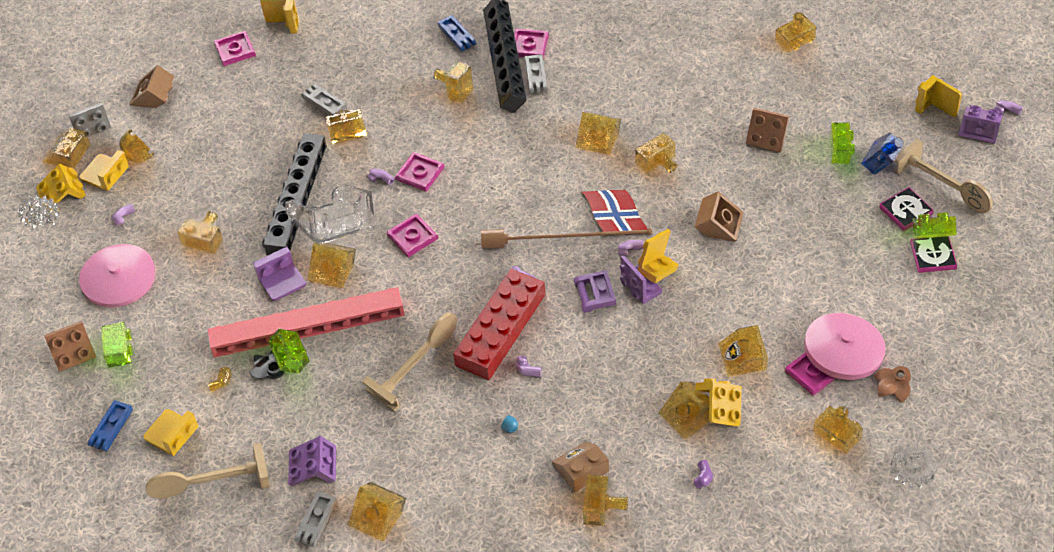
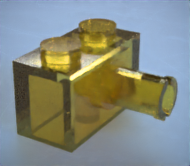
(795, 32)
(457, 80)
(346, 126)
(656, 153)
(201, 234)
(838, 429)
(598, 500)

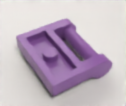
(601, 290)

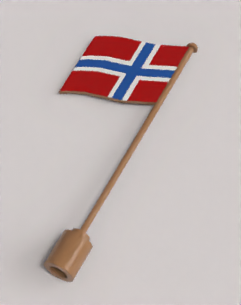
(611, 210)

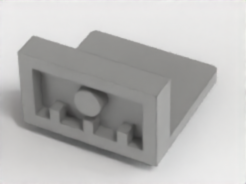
(91, 120)

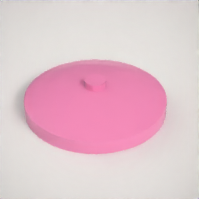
(117, 275)
(844, 346)

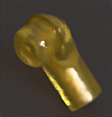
(222, 379)

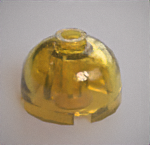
(134, 148)

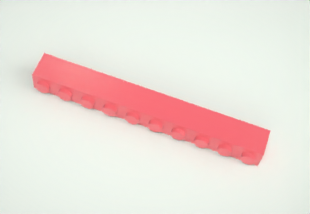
(307, 321)

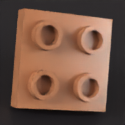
(767, 129)
(70, 346)

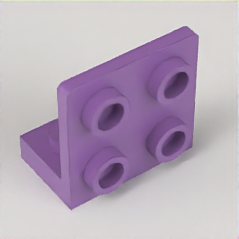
(980, 124)
(279, 274)
(639, 285)
(312, 459)

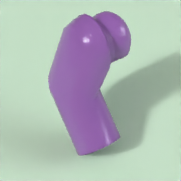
(705, 476)

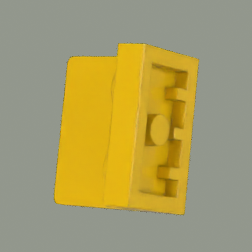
(281, 12)
(653, 262)

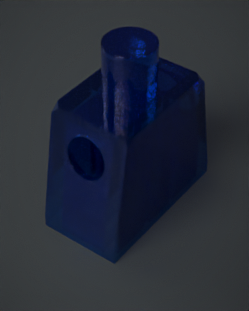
(887, 148)

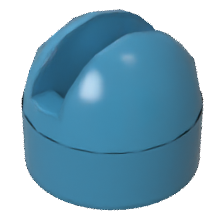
(509, 424)

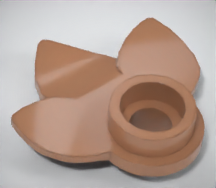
(892, 384)

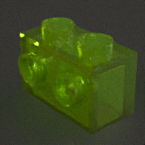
(840, 142)
(938, 226)
(116, 344)
(288, 351)

